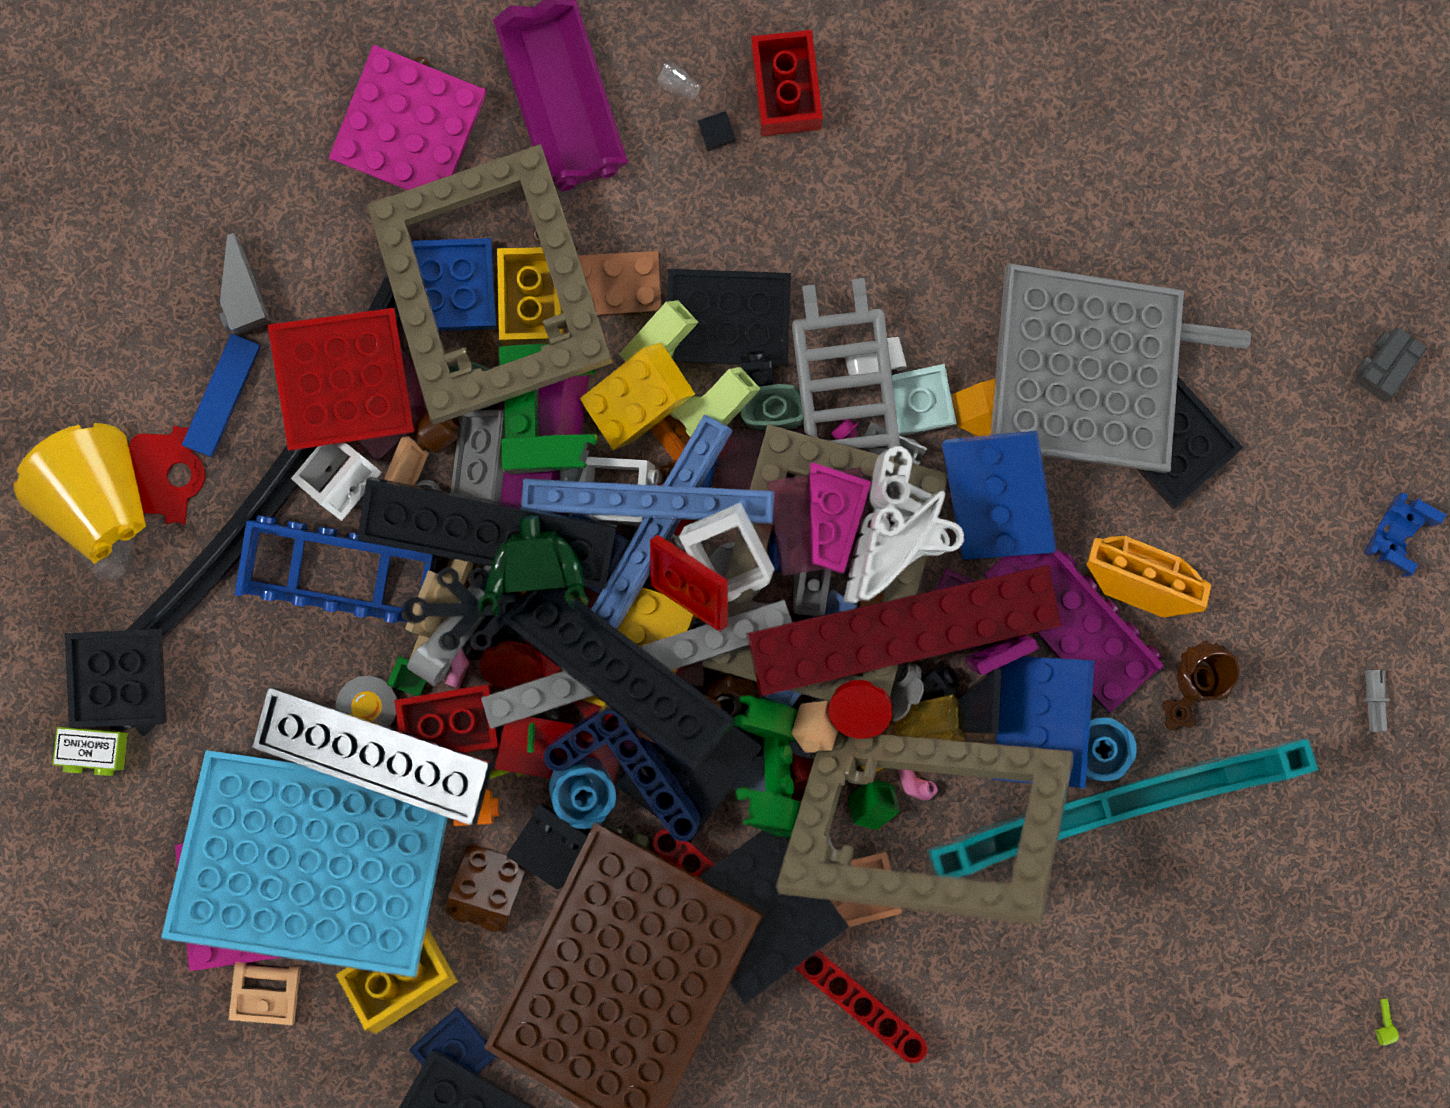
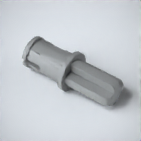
(1376, 700)

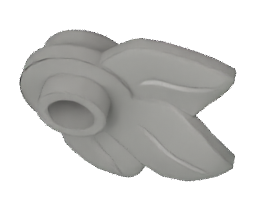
(906, 689)

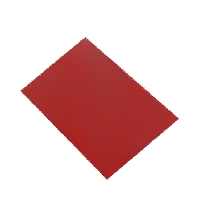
(515, 758)

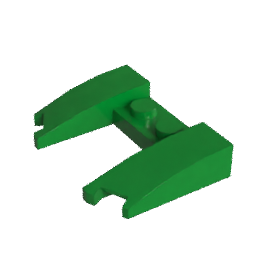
(523, 447)
(773, 809)

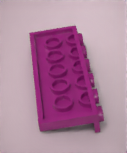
(1090, 629)

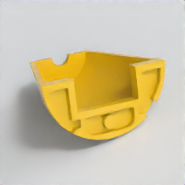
(83, 488)

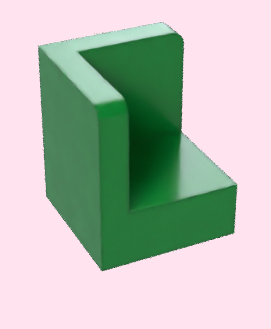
(405, 679)
(873, 804)

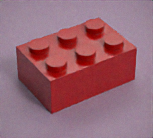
(786, 82)
(450, 719)

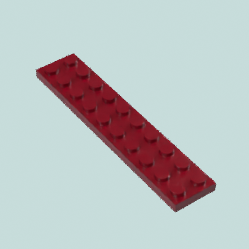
(903, 630)

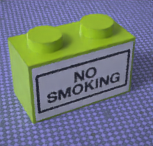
(90, 749)

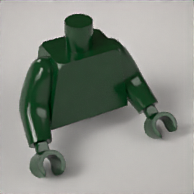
(533, 563)

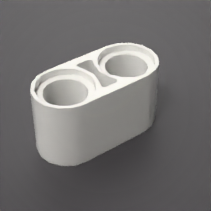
(868, 363)

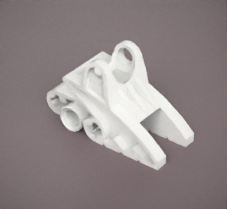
(916, 534)

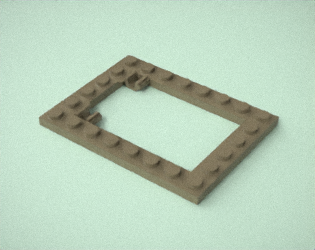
(566, 356)
(792, 453)
(809, 855)

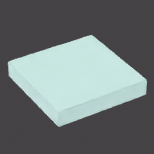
(923, 400)

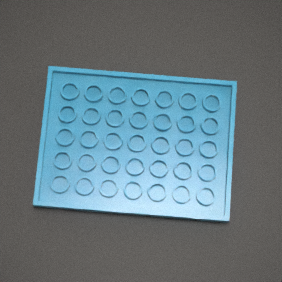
(304, 867)

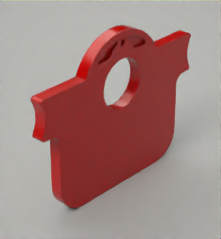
(151, 460)

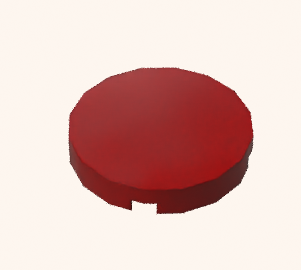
(860, 709)

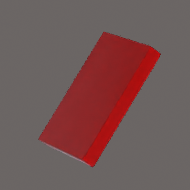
(689, 583)

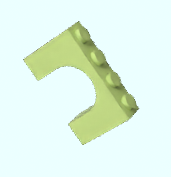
(728, 394)

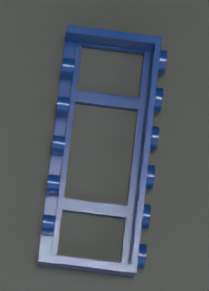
(303, 597)

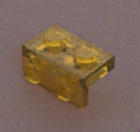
(932, 720)

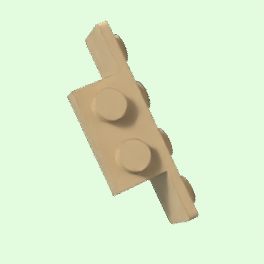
(434, 593)

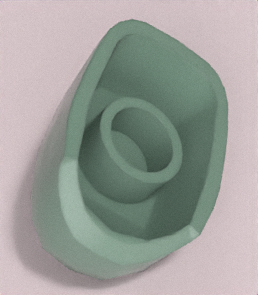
(775, 406)

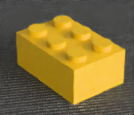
(525, 296)
(637, 395)
(385, 997)

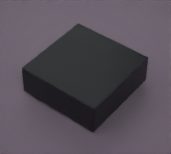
(716, 131)

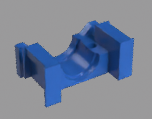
(1400, 528)

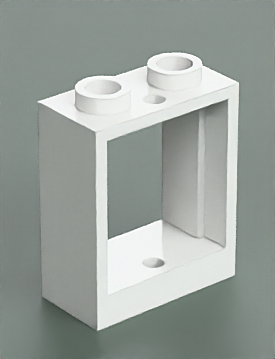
(647, 476)
(336, 495)
(717, 523)

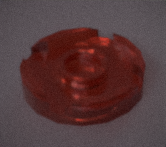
(510, 665)

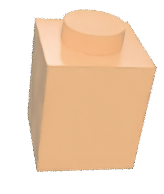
(814, 728)

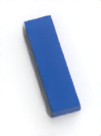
(221, 395)

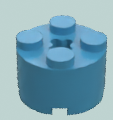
(1119, 753)
(588, 808)

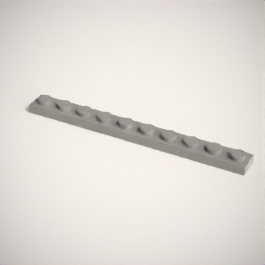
(672, 652)

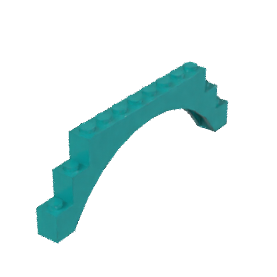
(1182, 785)

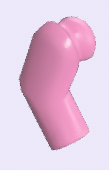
(917, 787)

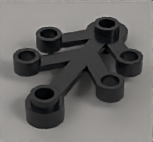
(467, 609)

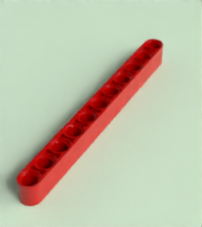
(828, 971)

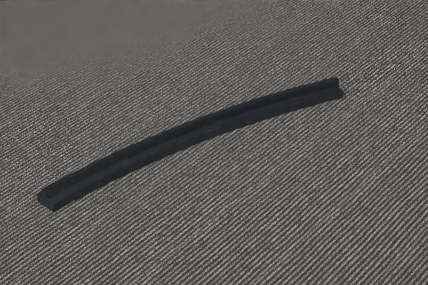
(227, 545)

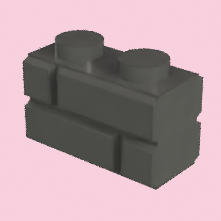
(1390, 363)

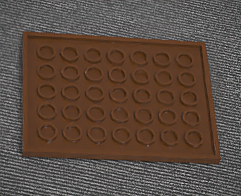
(623, 977)

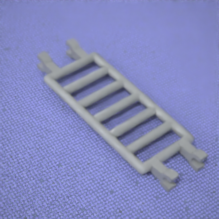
(883, 377)

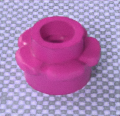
(845, 429)

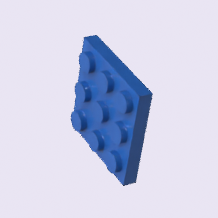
(458, 282)

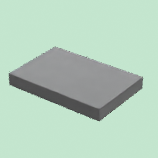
(479, 455)

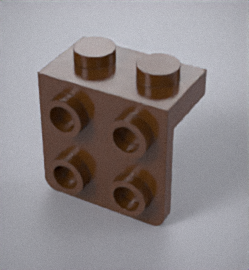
(485, 889)

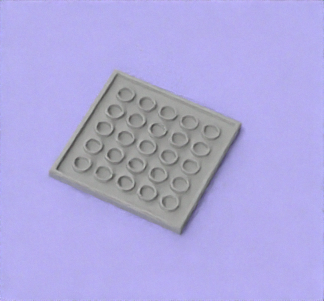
(1089, 366)

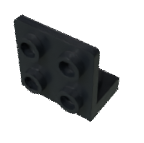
(548, 846)

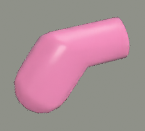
(458, 670)

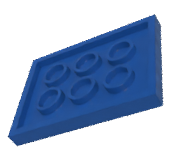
(1000, 495)
(1048, 707)

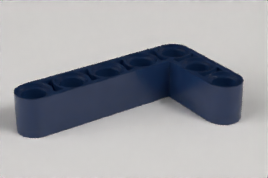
(632, 762)

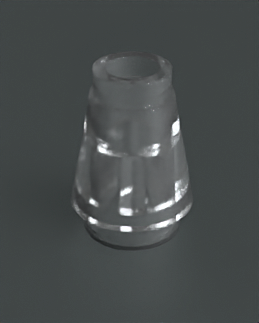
(678, 81)

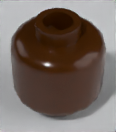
(436, 436)

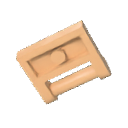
(264, 1004)

